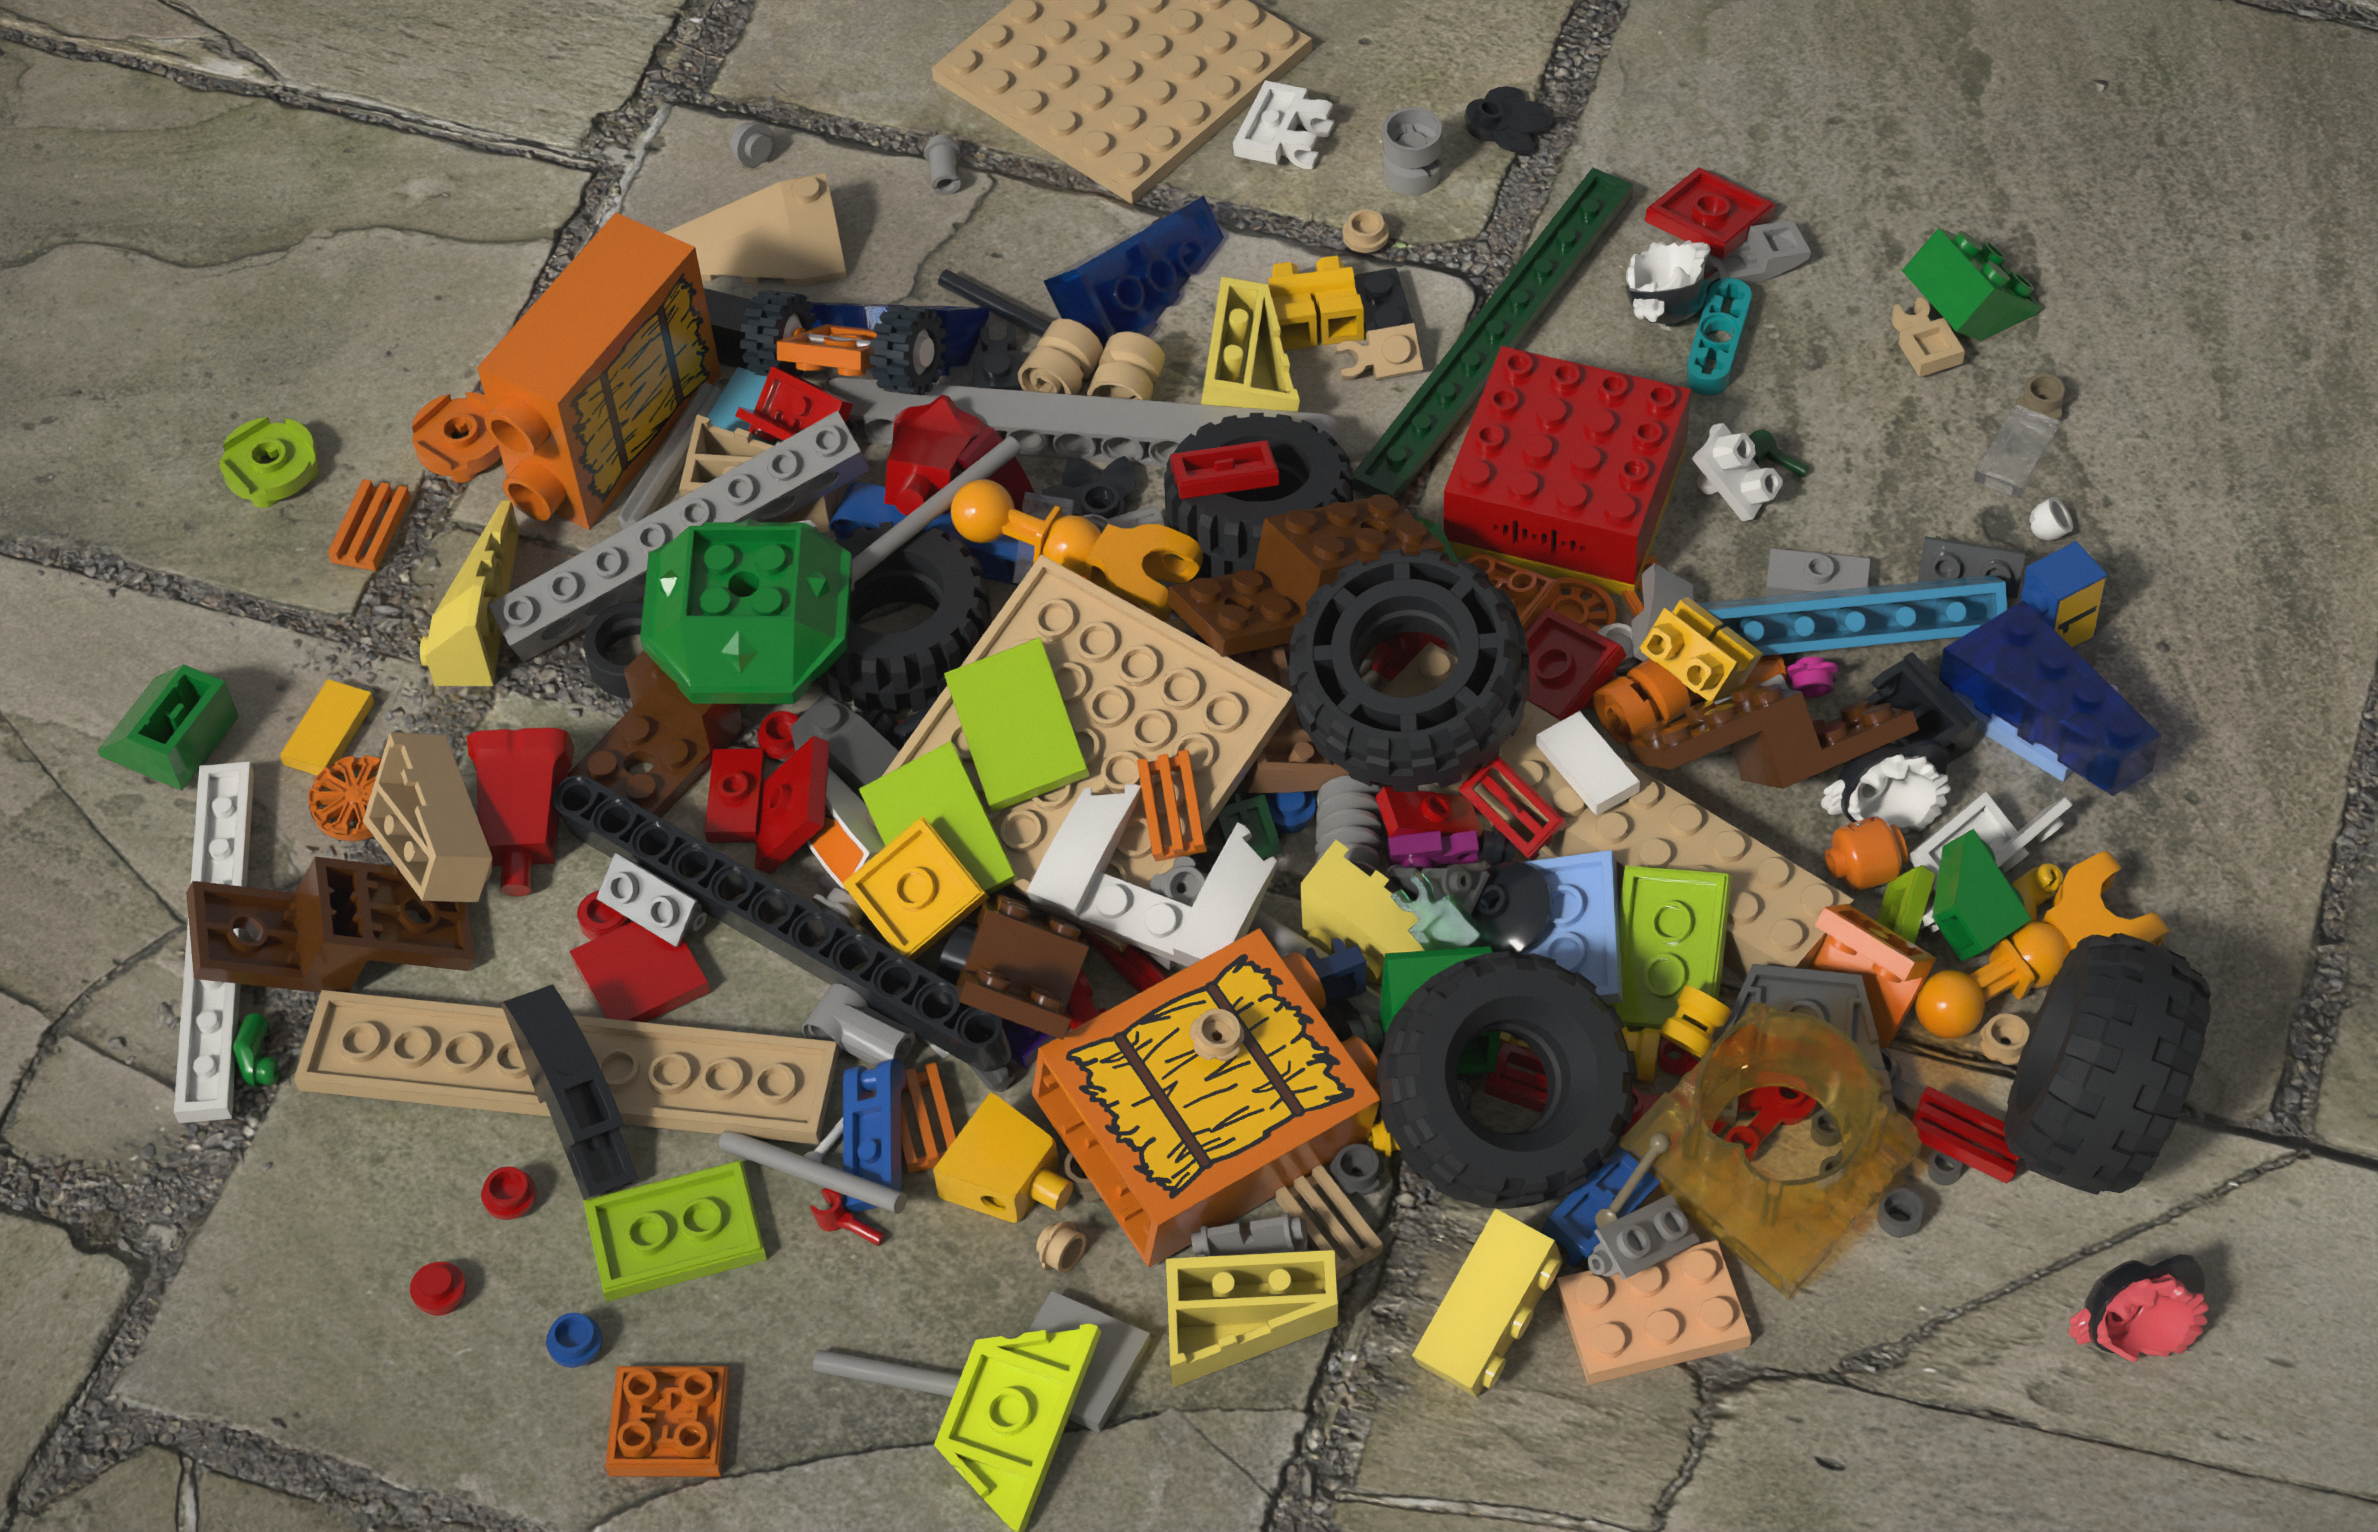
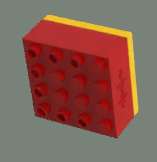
(1567, 469)

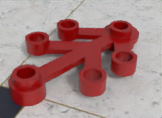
(1768, 1100)

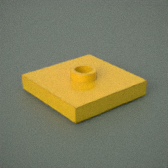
(915, 890)

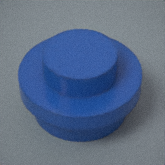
(1292, 810)
(574, 1340)

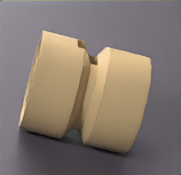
(1062, 359)
(1128, 368)

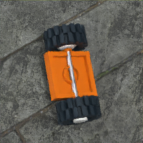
(901, 349)

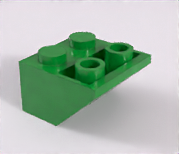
(1971, 284)
(172, 726)
(1407, 972)

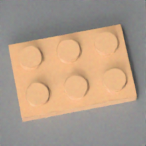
(1656, 1317)

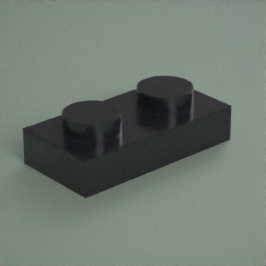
(1382, 299)

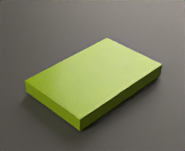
(1016, 724)
(945, 795)
(1669, 939)
(674, 1230)

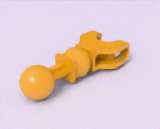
(1117, 559)
(2031, 956)

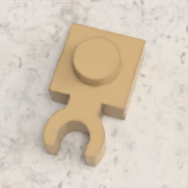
(1926, 343)
(1388, 352)

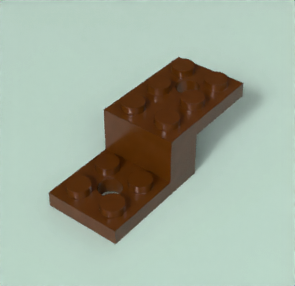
(1292, 561)
(659, 731)
(1770, 734)
(323, 929)
(1022, 965)

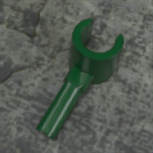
(1767, 448)

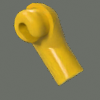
(2038, 886)

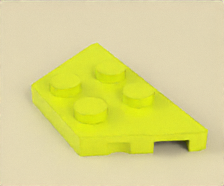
(1013, 1414)

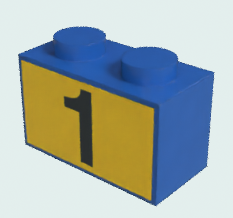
(2066, 592)

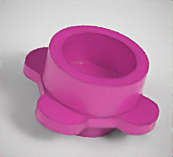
(1812, 676)

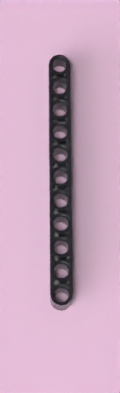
(795, 933)

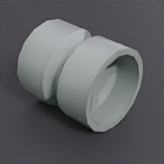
(1412, 151)

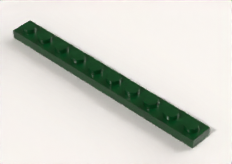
(1501, 322)

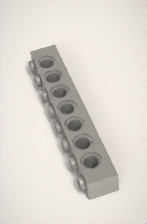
(616, 568)

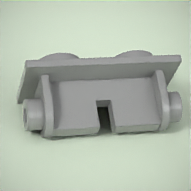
(650, 900)
(1263, 1237)
(1642, 1239)

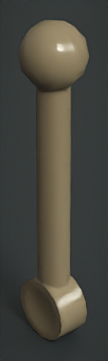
(1659, 1144)

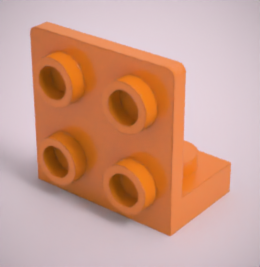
(1888, 964)

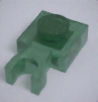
(1439, 923)

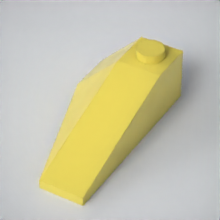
(463, 631)

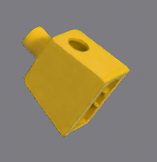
(1002, 1165)

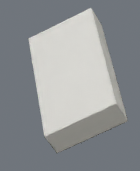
(1588, 763)

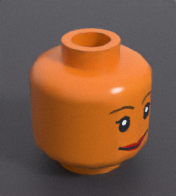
(1866, 853)

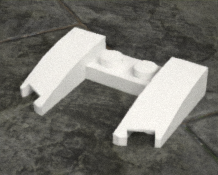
(1077, 889)

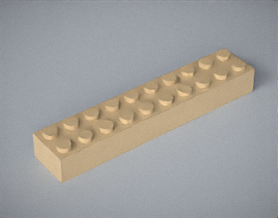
(1771, 896)

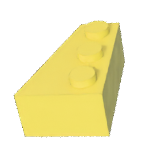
(1246, 351)
(1357, 909)
(1489, 1304)
(1245, 1307)

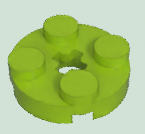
(272, 481)

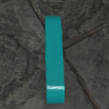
(1723, 352)

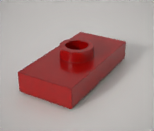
(734, 795)
(1426, 812)

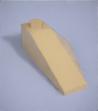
(772, 233)

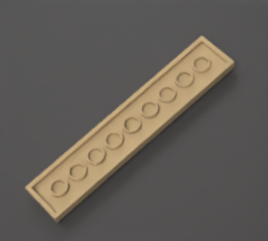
(654, 1070)

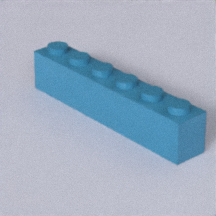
(1863, 614)

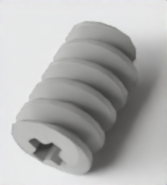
(1351, 816)

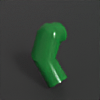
(248, 1053)

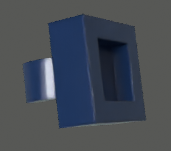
(1340, 973)

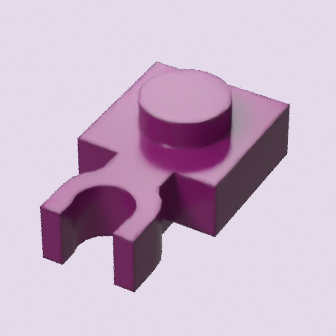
(1432, 850)

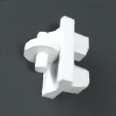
(1731, 471)

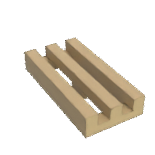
(1305, 1189)

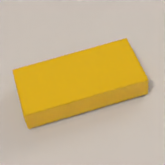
(327, 727)

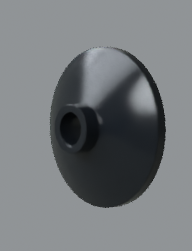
(1521, 911)

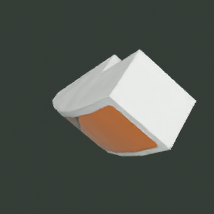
(847, 835)

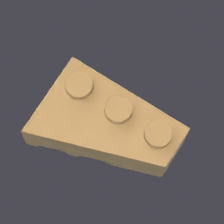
(719, 450)
(427, 819)

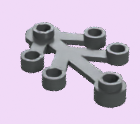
(1897, 1197)

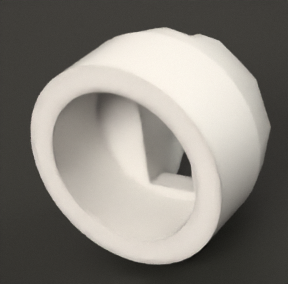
(2050, 520)

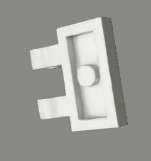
(1272, 121)

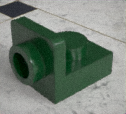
(1258, 820)

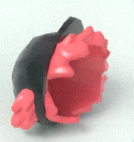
(2144, 1308)

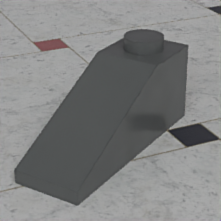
(856, 749)

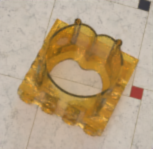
(1770, 1223)

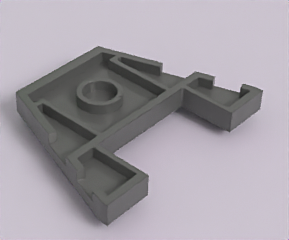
(1822, 994)

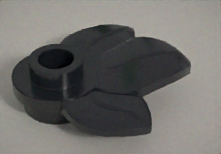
(1507, 119)
(1096, 490)

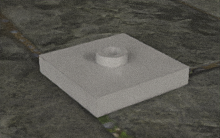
(1112, 1362)

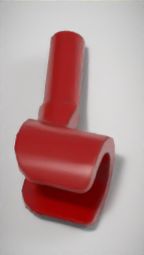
(838, 1217)

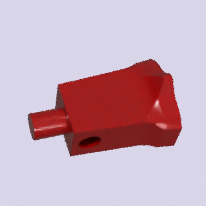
(926, 451)
(515, 797)

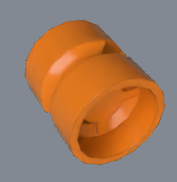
(1640, 699)

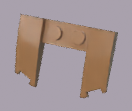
(1290, 757)

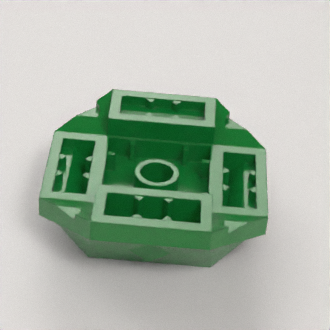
(753, 645)

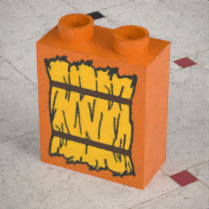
(599, 372)
(1198, 1138)

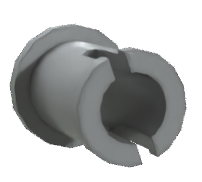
(943, 155)

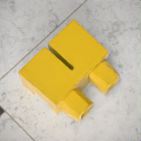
(1314, 298)
(1698, 652)

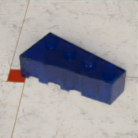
(2052, 696)

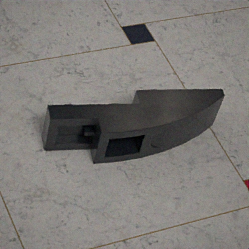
(573, 1089)

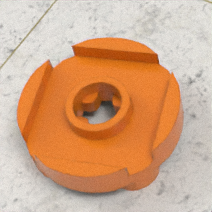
(449, 456)

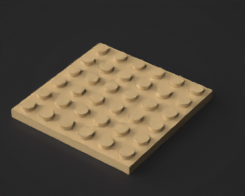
(1121, 81)
(1130, 696)

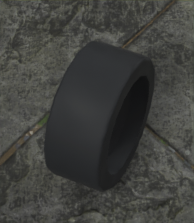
(603, 631)

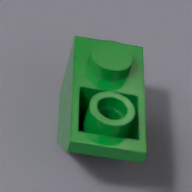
(1974, 898)

